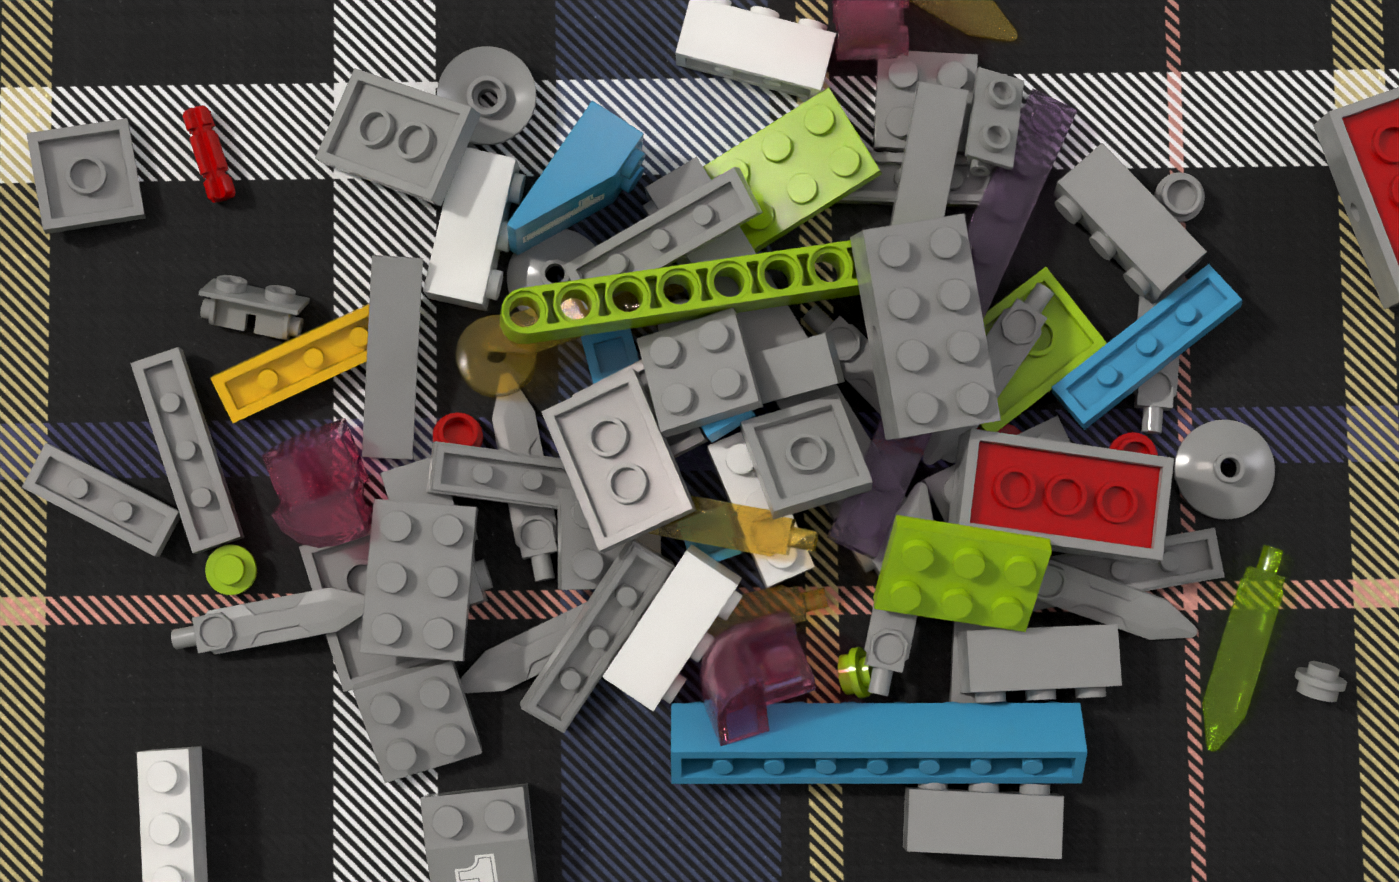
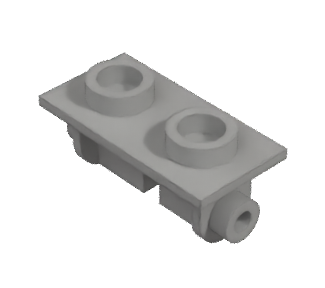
(993, 121)
(234, 300)

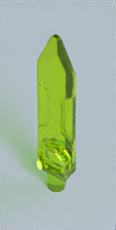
(1242, 648)

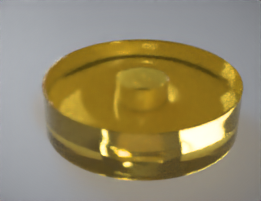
(488, 377)

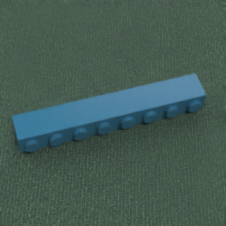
(886, 744)

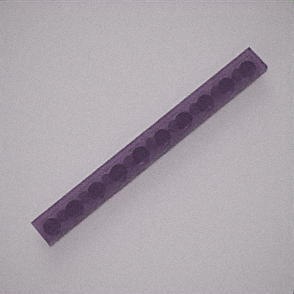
(992, 239)

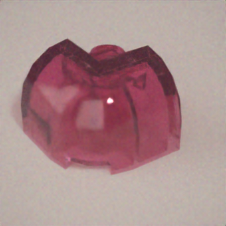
(320, 486)
(750, 669)

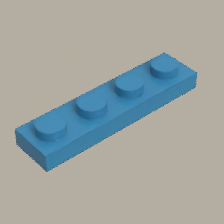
(1146, 346)

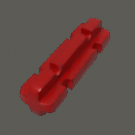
(208, 154)

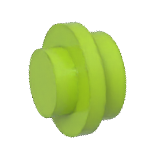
(231, 570)
(853, 674)

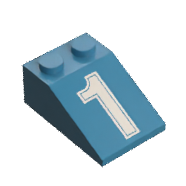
(583, 177)

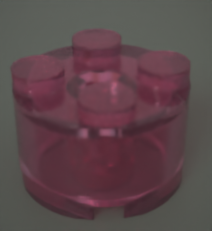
(870, 29)

